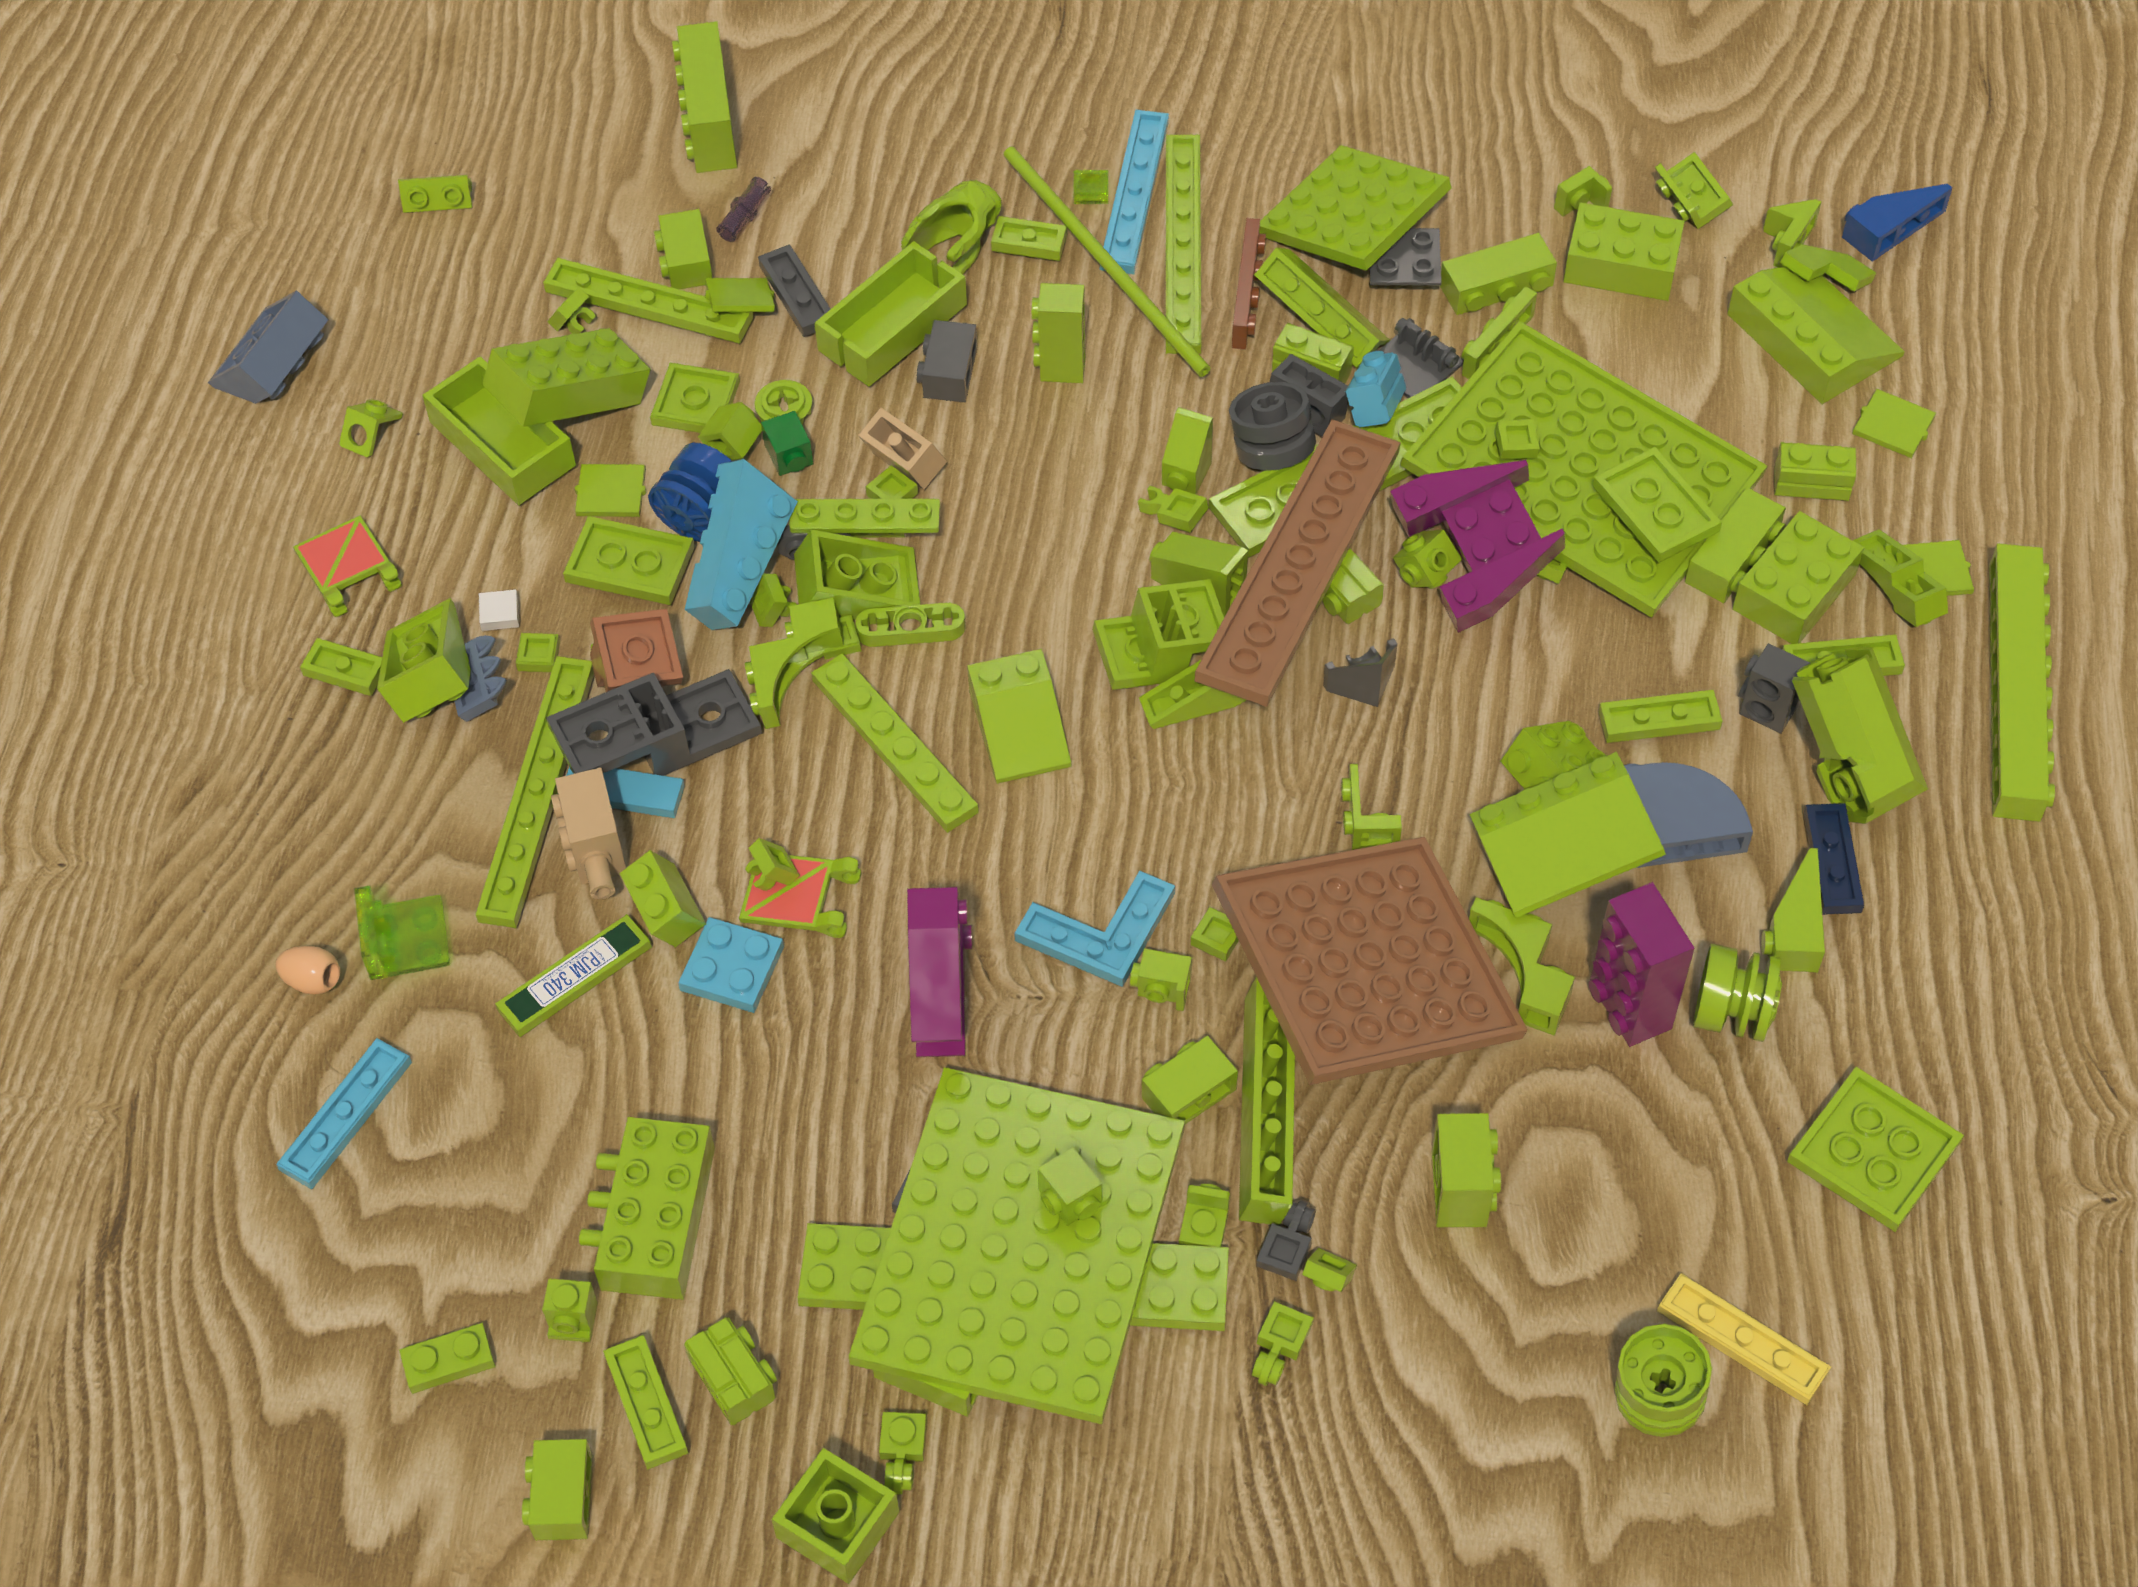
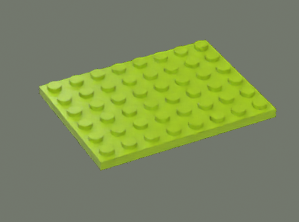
(1583, 428)
(989, 1283)

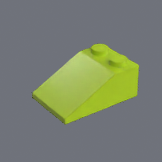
(855, 573)
(424, 662)
(1018, 716)

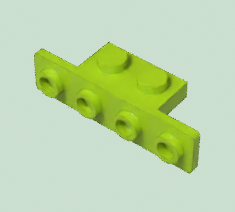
(866, 516)

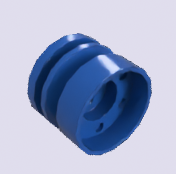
(685, 490)

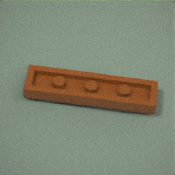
(1247, 294)

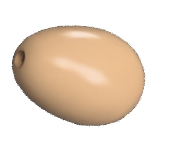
(308, 969)

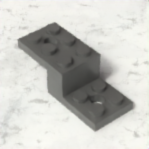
(654, 724)

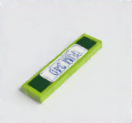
(573, 975)

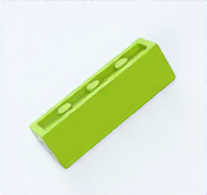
(1319, 303)

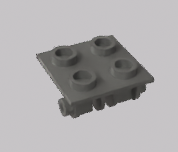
(1411, 260)
(1421, 357)

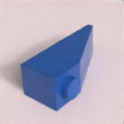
(1892, 218)

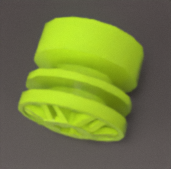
(1737, 992)
(1667, 1357)

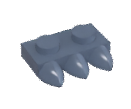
(482, 686)

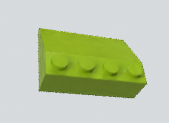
(1811, 330)
(1567, 834)

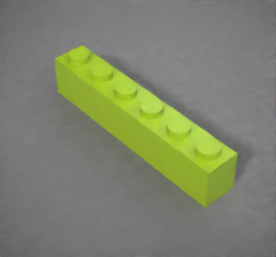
(1266, 1114)

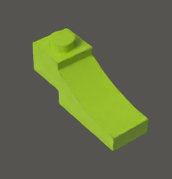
(1903, 578)

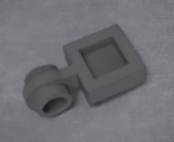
(1287, 1249)

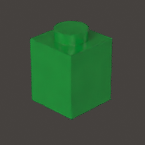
(787, 443)

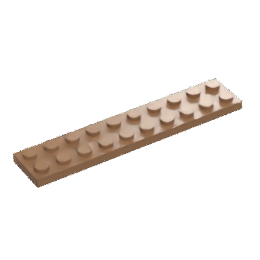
(1297, 563)

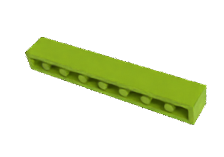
(2019, 683)

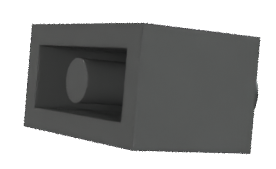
(948, 361)

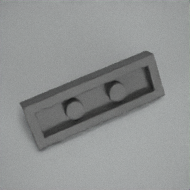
(794, 287)

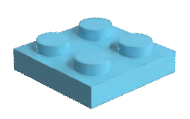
(731, 964)

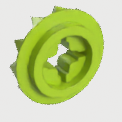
(794, 393)

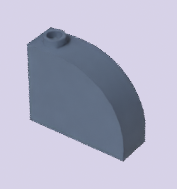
(1691, 812)

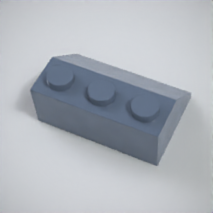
(270, 349)

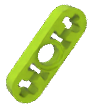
(937, 633)

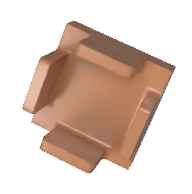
(633, 647)

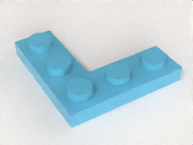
(1098, 952)

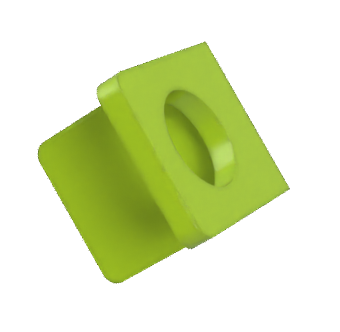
(369, 416)

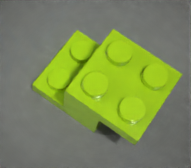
(1160, 634)

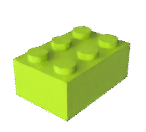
(1623, 251)
(1798, 578)

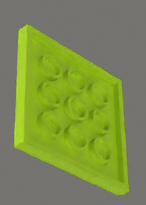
(1354, 207)

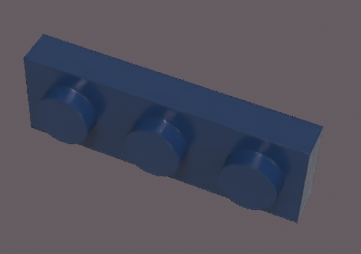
(1839, 877)

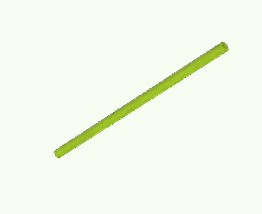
(1107, 262)

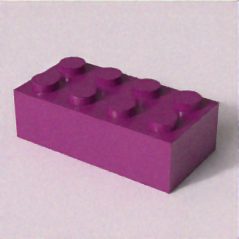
(1640, 964)

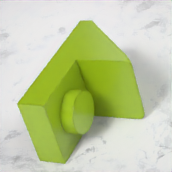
(1790, 225)

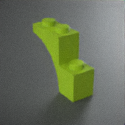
(777, 663)
(1523, 942)

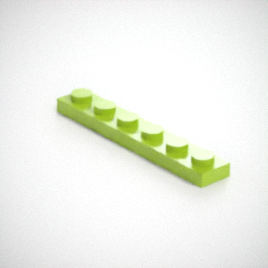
(646, 300)
(895, 743)

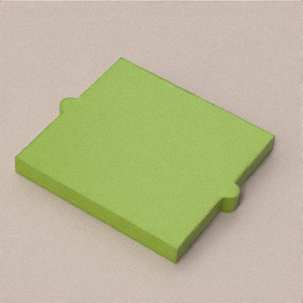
(739, 295)
(1894, 423)
(610, 490)
(1945, 564)

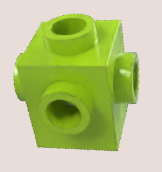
(1427, 559)

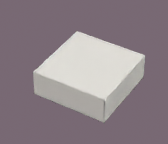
(498, 610)

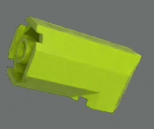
(1858, 734)

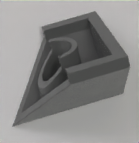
(1364, 677)

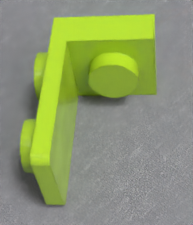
(1366, 829)

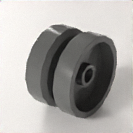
(1272, 425)

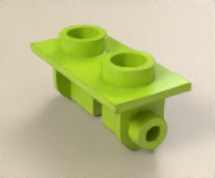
(435, 193)

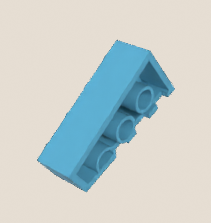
(739, 541)

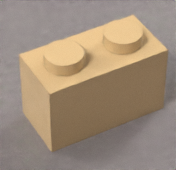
(902, 448)

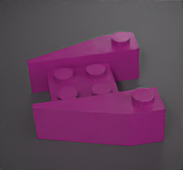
(1488, 531)
(937, 970)

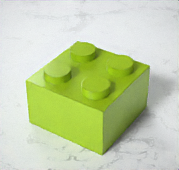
(1464, 1170)
(835, 1515)

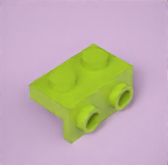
(1695, 190)

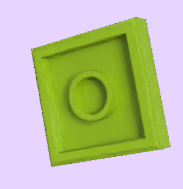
(692, 396)

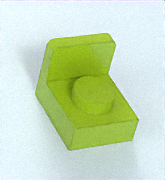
(1582, 187)
(1205, 1216)

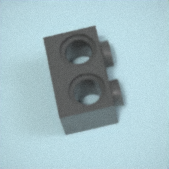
(1325, 393)
(1769, 688)

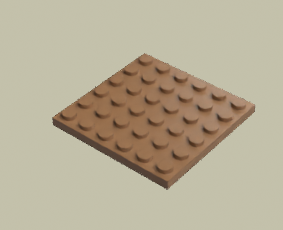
(1368, 959)

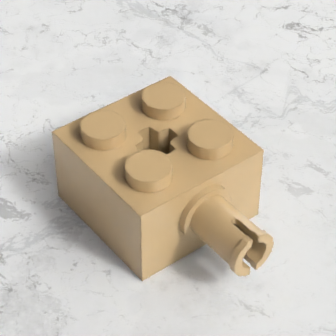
(589, 830)

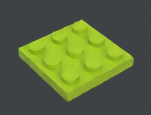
(1875, 1149)

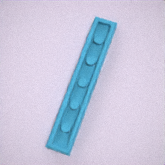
(1135, 188)

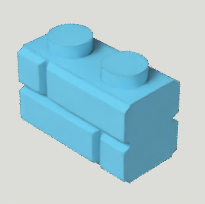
(1376, 389)

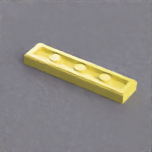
(1744, 1339)

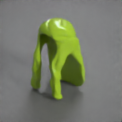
(962, 211)

